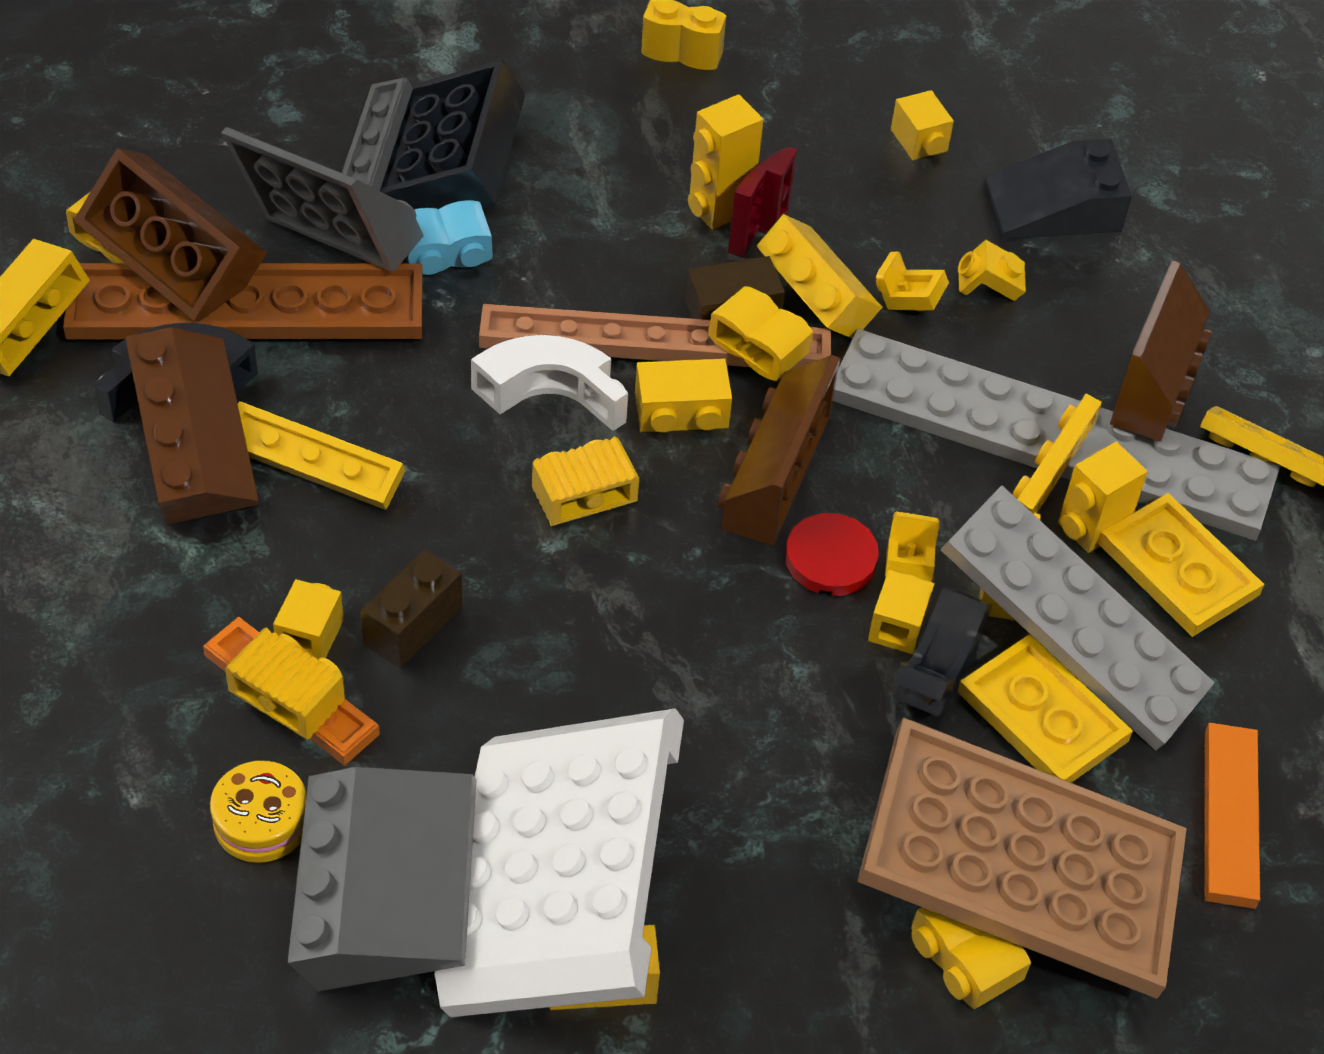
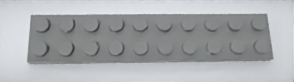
(1018, 418)

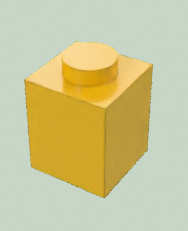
(922, 125)
(900, 611)
(311, 617)

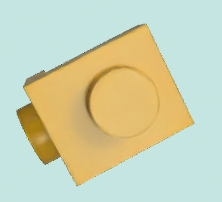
(994, 268)
(909, 288)
(912, 545)

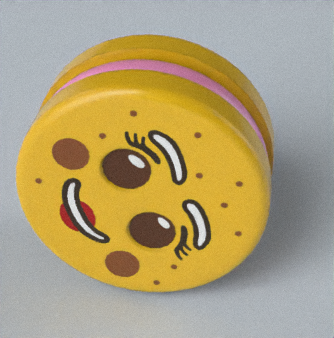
(259, 811)

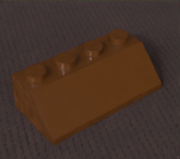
(168, 234)
(1164, 358)
(191, 424)
(779, 451)

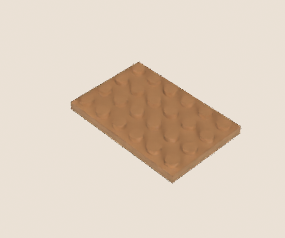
(1026, 857)

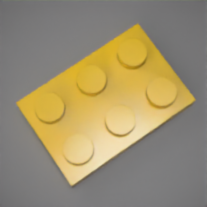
(1180, 564)
(1044, 711)

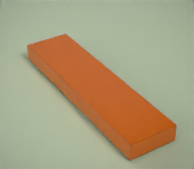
(341, 735)
(1231, 816)

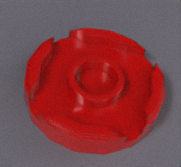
(832, 554)

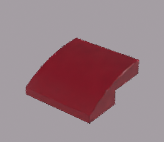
(761, 199)

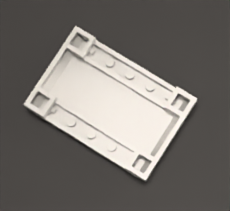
(562, 865)

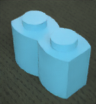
(452, 237)

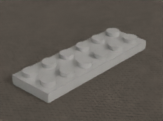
(1078, 617)

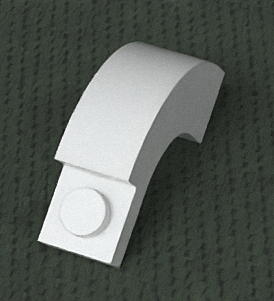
(549, 366)

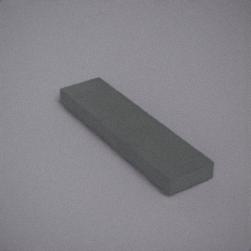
(377, 131)

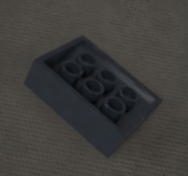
(455, 138)

